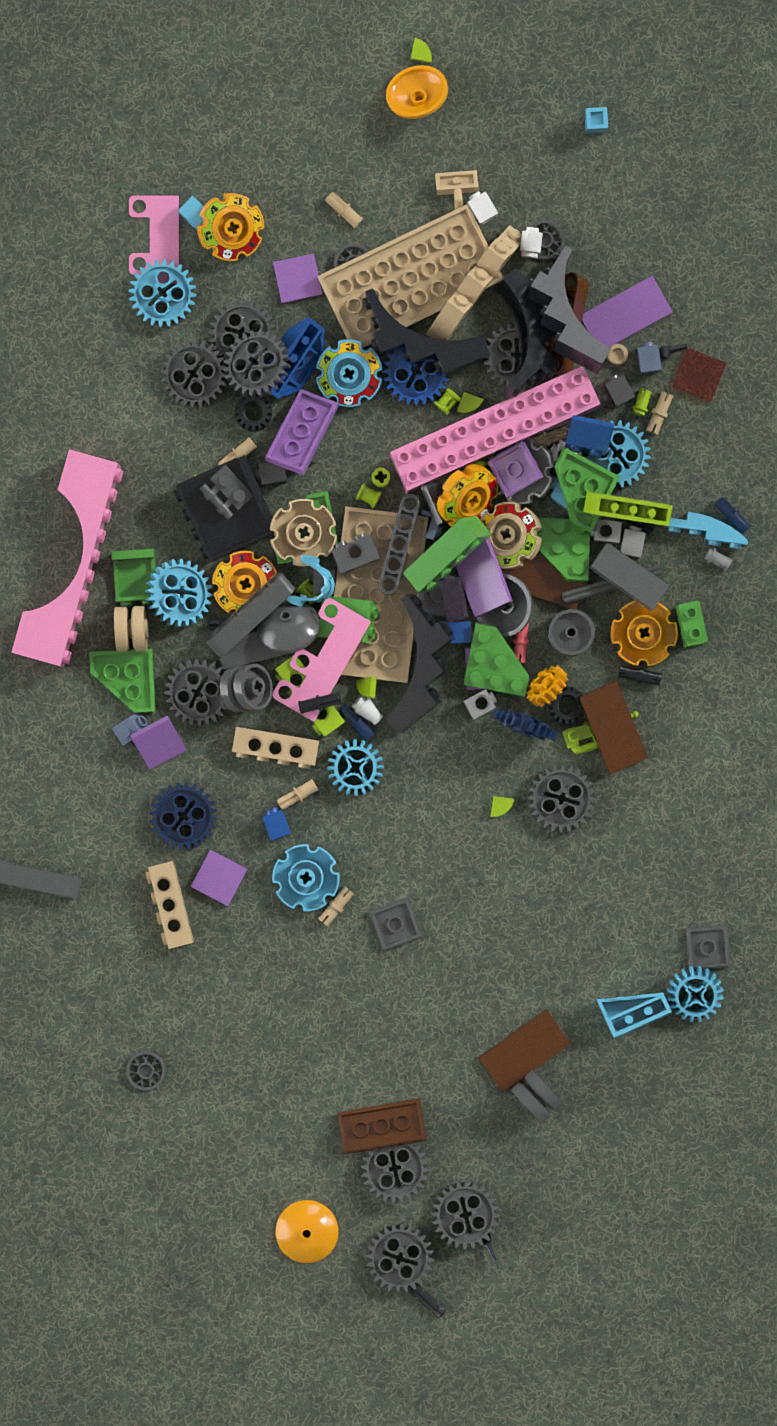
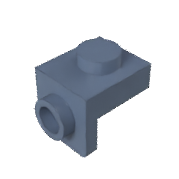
(434, 529)
(129, 726)

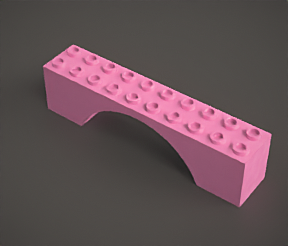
(494, 429)
(50, 630)

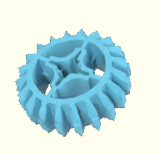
(366, 782)
(701, 988)

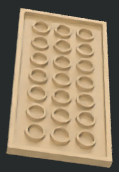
(408, 274)
(391, 649)

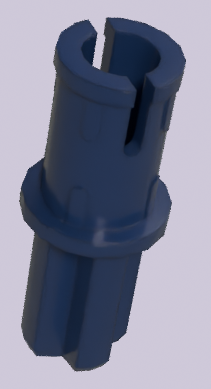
(732, 515)
(356, 722)

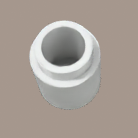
(531, 243)

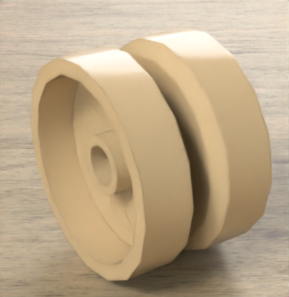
(128, 629)

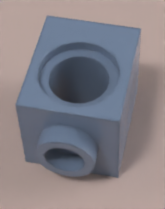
(648, 358)

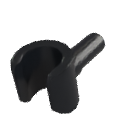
(665, 350)
(489, 1247)

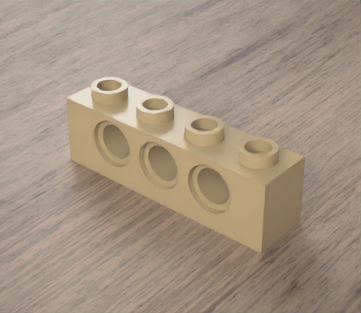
(244, 736)
(179, 913)

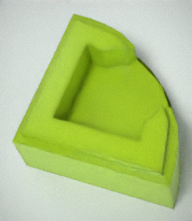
(421, 51)
(469, 403)
(367, 686)
(500, 806)

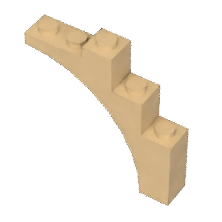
(474, 284)

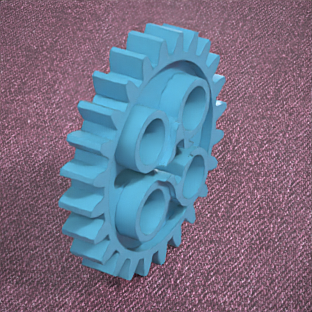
(149, 278)
(632, 442)
(178, 574)

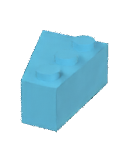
(633, 1012)

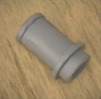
(717, 559)

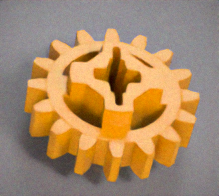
(547, 686)

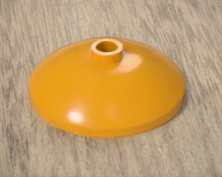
(417, 84)
(306, 1216)

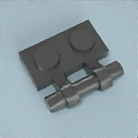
(231, 487)

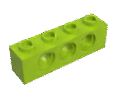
(628, 508)
(333, 718)

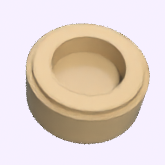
(618, 354)

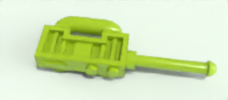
(575, 734)

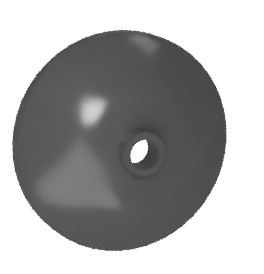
(514, 619)
(290, 633)

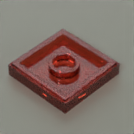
(699, 374)

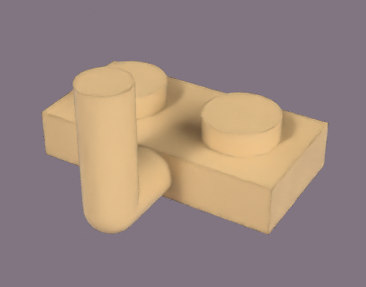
(456, 184)

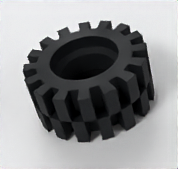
(253, 425)
(561, 717)

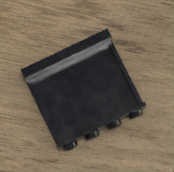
(216, 532)

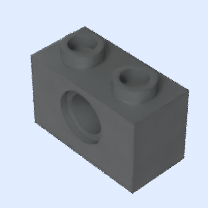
(368, 553)

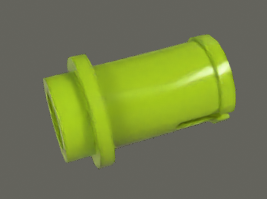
(641, 403)

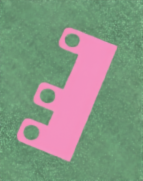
(163, 232)
(328, 666)

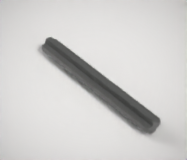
(599, 587)

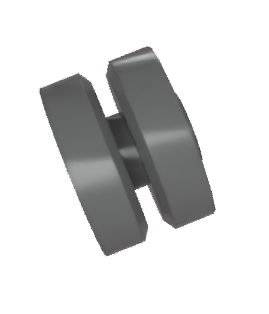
(574, 644)
(246, 688)
(534, 1098)

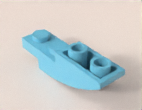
(715, 530)

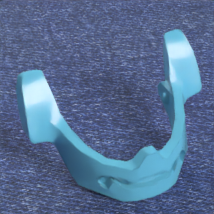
(326, 590)

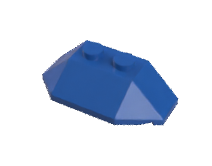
(305, 346)

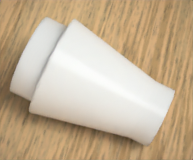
(365, 708)

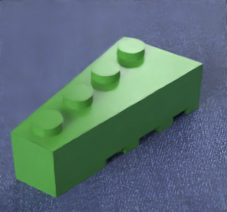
(447, 553)

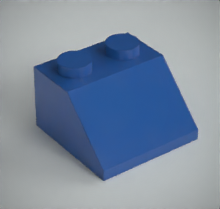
(589, 436)

